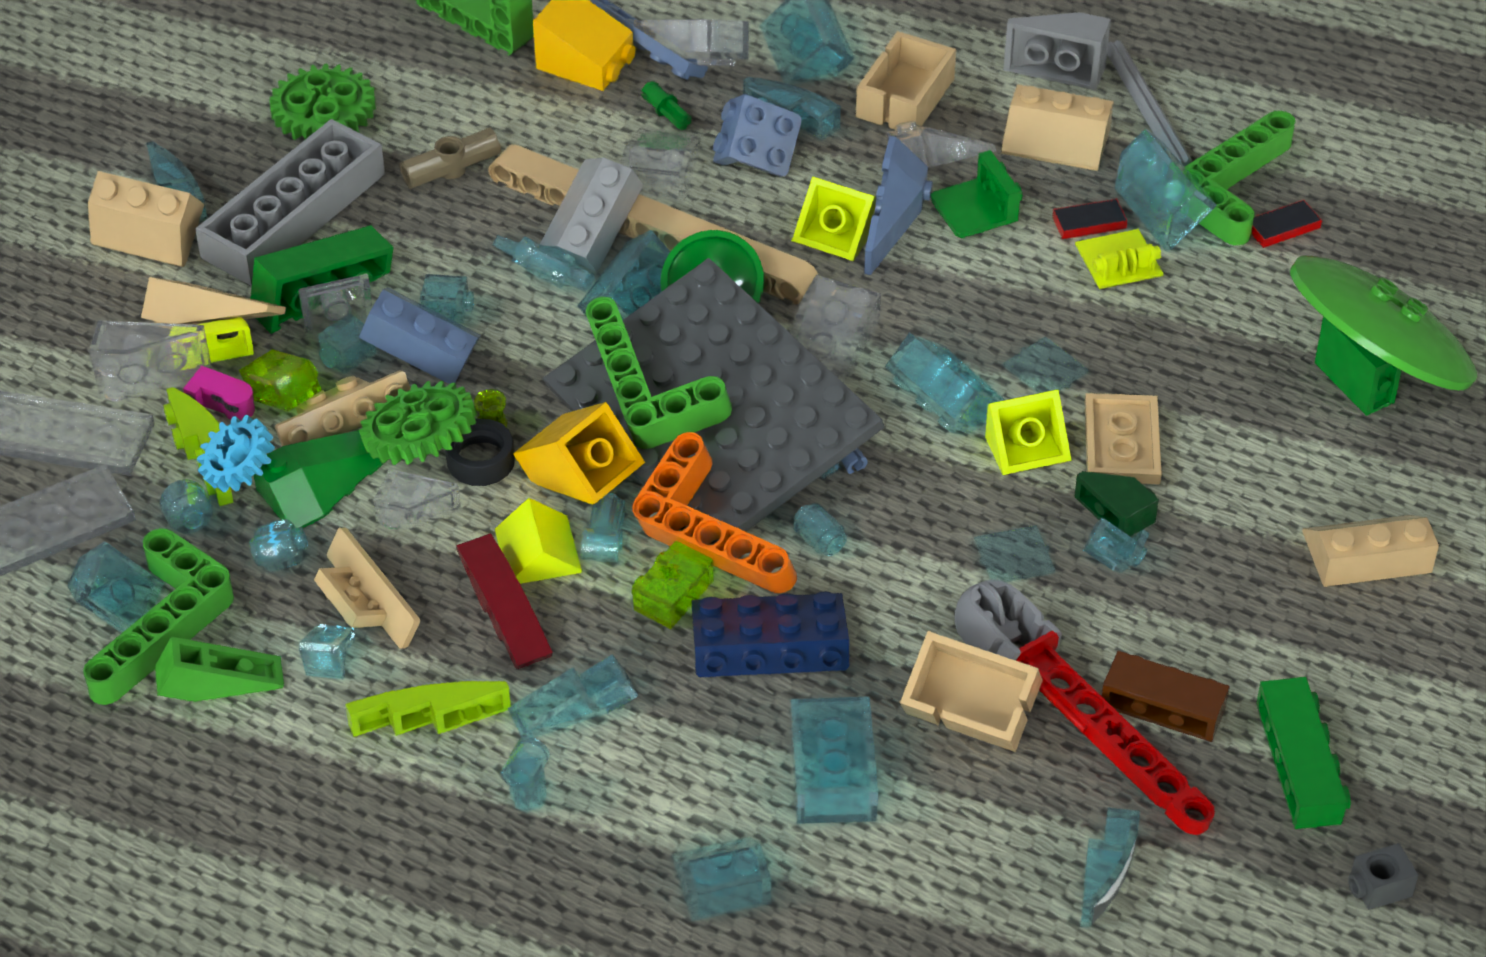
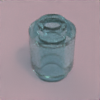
(819, 529)

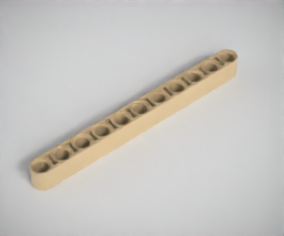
(550, 181)

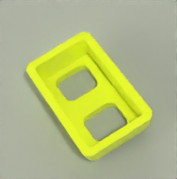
(231, 347)

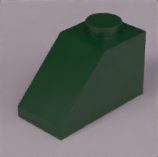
(1118, 500)

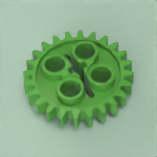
(321, 95)
(418, 422)

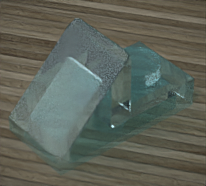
(325, 650)

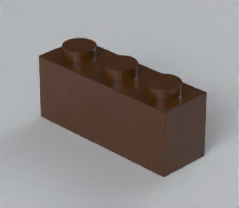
(1165, 696)

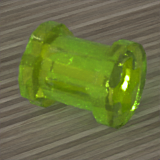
(490, 405)

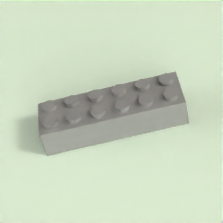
(291, 199)

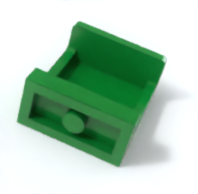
(1355, 370)

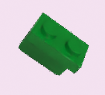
(981, 202)

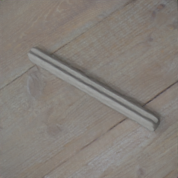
(1145, 100)

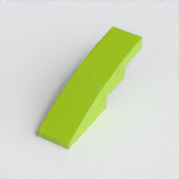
(442, 704)

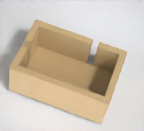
(905, 81)
(971, 691)

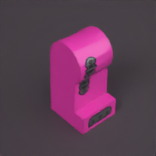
(221, 393)

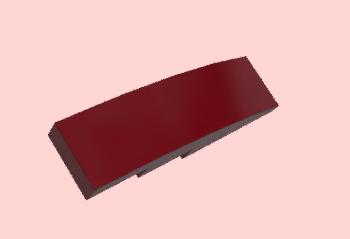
(504, 601)

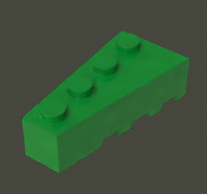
(326, 260)

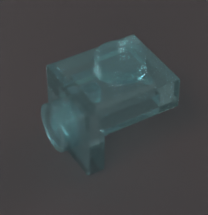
(1115, 547)

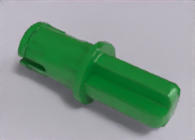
(666, 105)

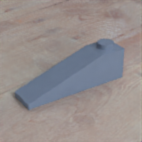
(897, 201)

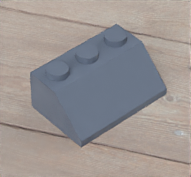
(419, 335)

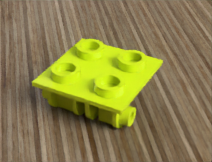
(1120, 258)

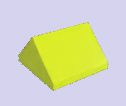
(835, 219)
(1027, 432)
(538, 543)

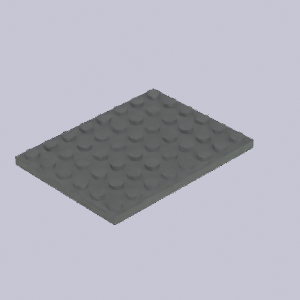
(787, 407)

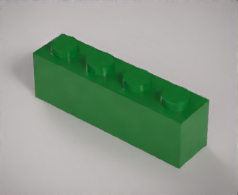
(1302, 753)

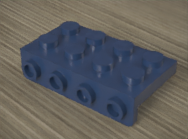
(770, 634)

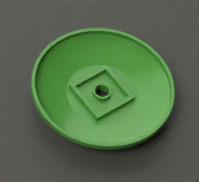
(1384, 321)

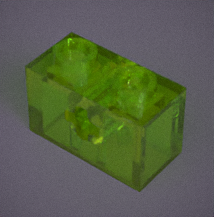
(281, 379)
(672, 583)

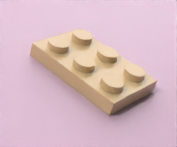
(1123, 436)

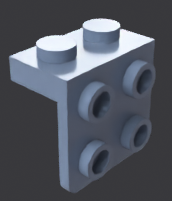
(757, 135)

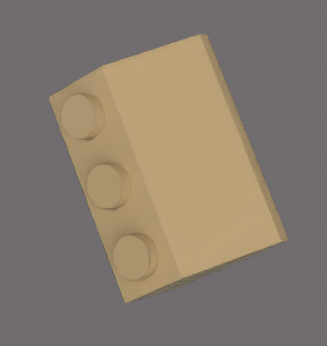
(1057, 127)
(143, 218)
(1372, 549)

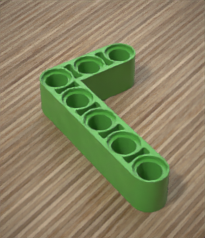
(500, 22)
(1233, 162)
(659, 417)
(199, 597)

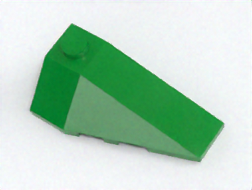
(314, 476)

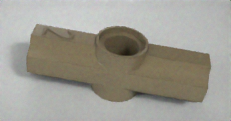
(450, 158)

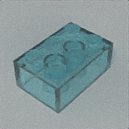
(833, 760)

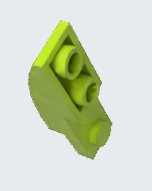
(192, 430)

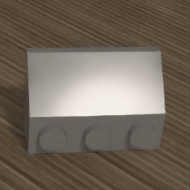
(593, 211)

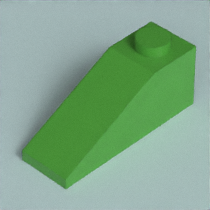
(212, 671)

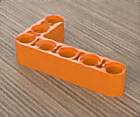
(703, 529)

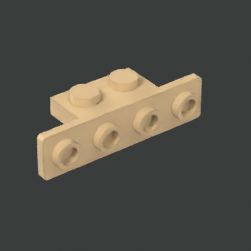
(339, 408)
(364, 592)

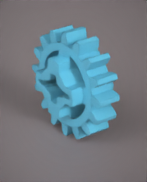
(235, 453)

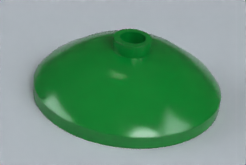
(726, 250)

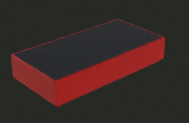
(1089, 219)
(1285, 223)

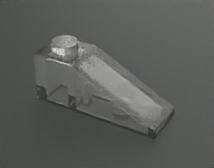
(937, 146)

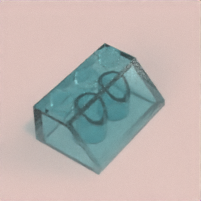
(806, 41)
(1160, 190)
(632, 275)
(942, 383)

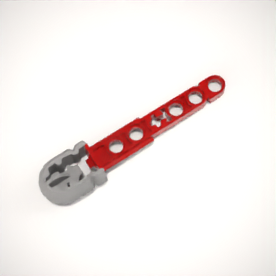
(996, 616)

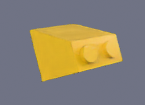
(581, 43)
(581, 454)

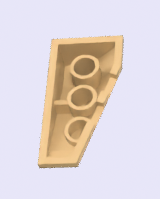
(194, 304)

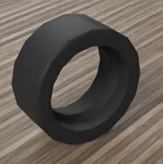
(486, 471)

